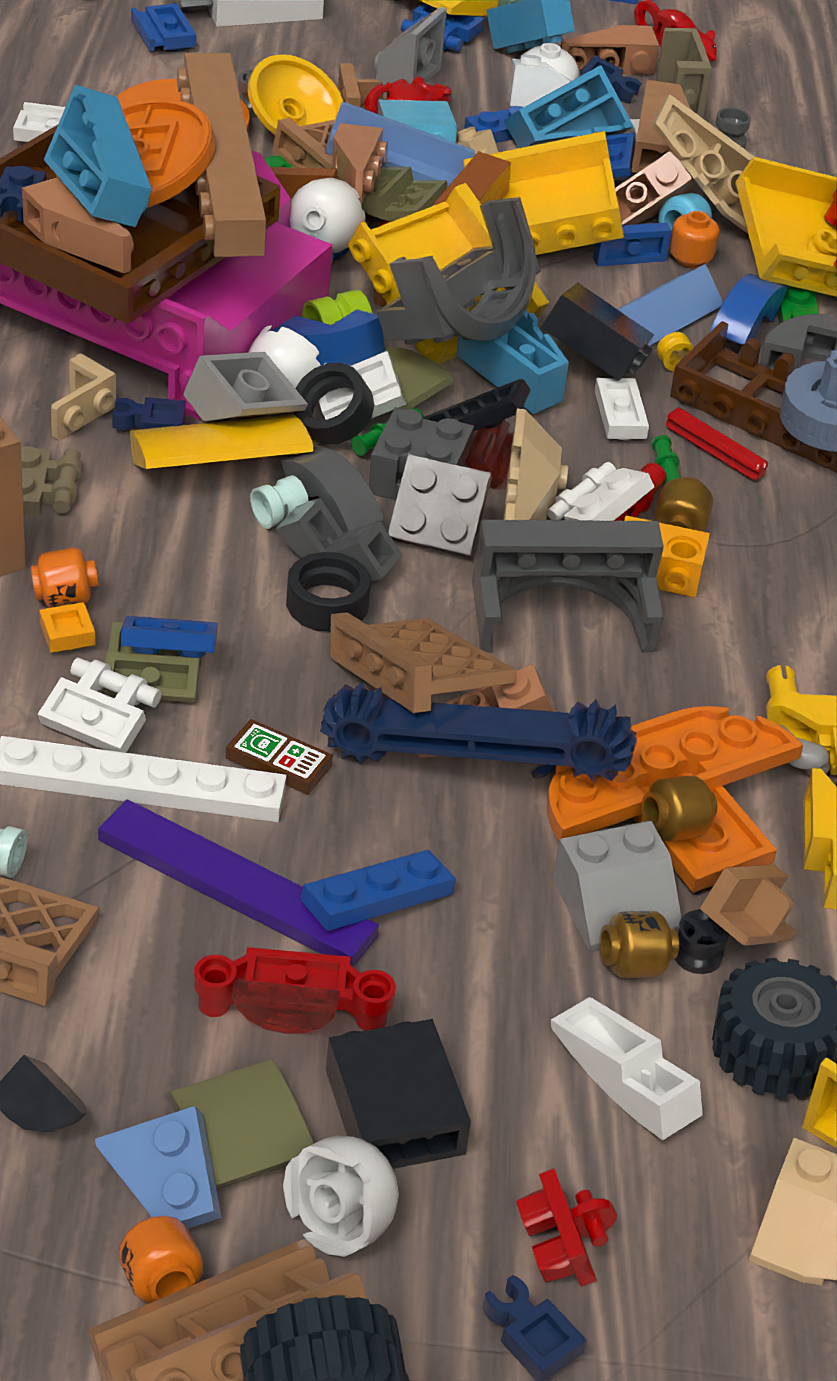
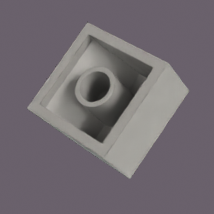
(414, 52)
(240, 387)
(613, 874)

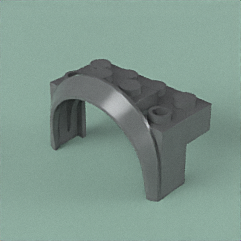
(436, 301)
(598, 556)

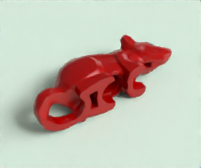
(672, 19)
(401, 90)

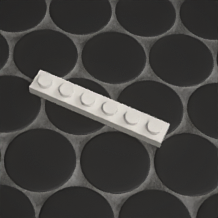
(141, 779)

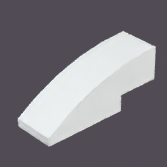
(629, 1067)

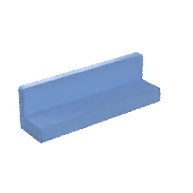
(408, 147)
(675, 303)

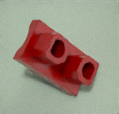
(565, 1253)

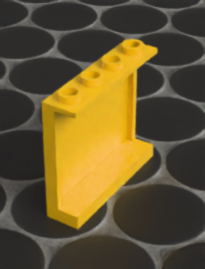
(565, 191)
(782, 215)
(437, 231)

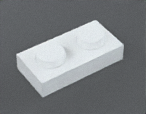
(621, 408)

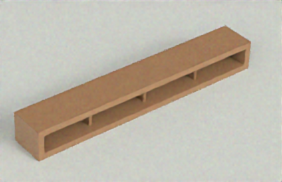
(229, 185)

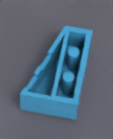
(529, 23)
(571, 111)
(99, 157)
(521, 355)

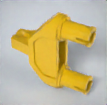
(803, 714)

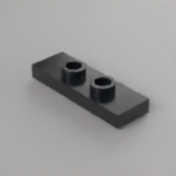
(487, 408)

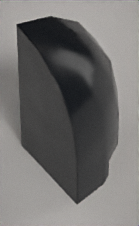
(38, 1097)

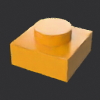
(67, 627)

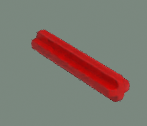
(717, 444)

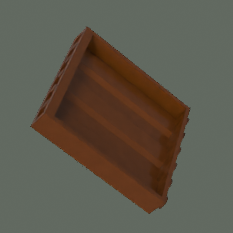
(164, 258)

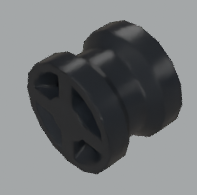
(700, 943)

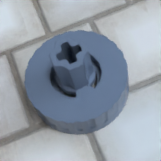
(810, 404)

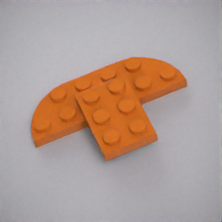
(678, 744)

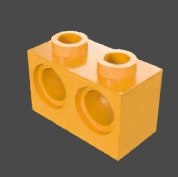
(681, 558)

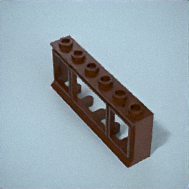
(736, 406)

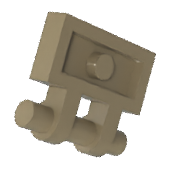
(39, 469)

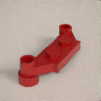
(363, 994)

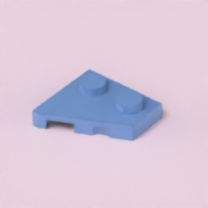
(167, 1166)

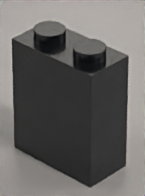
(599, 332)
(399, 1092)

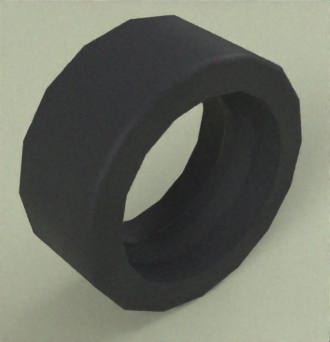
(348, 422)
(327, 569)

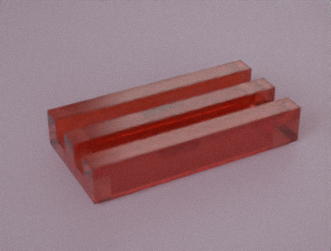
(496, 455)

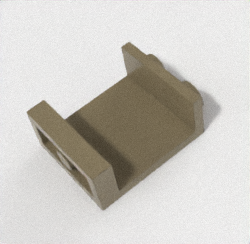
(687, 64)

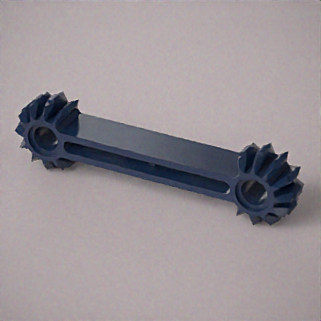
(586, 738)

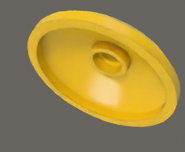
(292, 89)

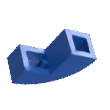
(747, 306)
(345, 341)

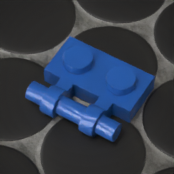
(457, 27)

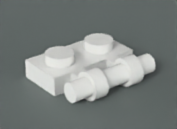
(601, 494)
(95, 716)

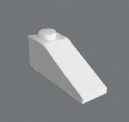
(532, 80)

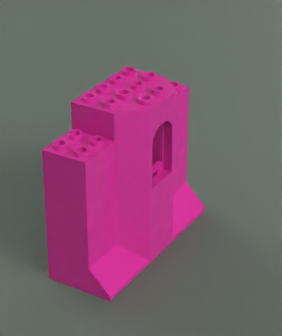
(209, 315)

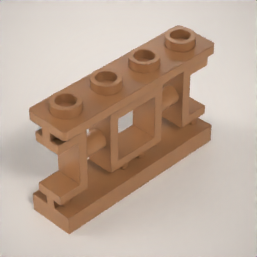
(201, 1327)

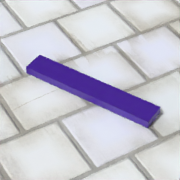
(229, 879)

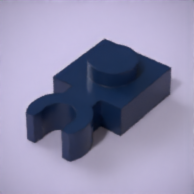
(624, 86)
(11, 187)
(151, 414)
(534, 1335)

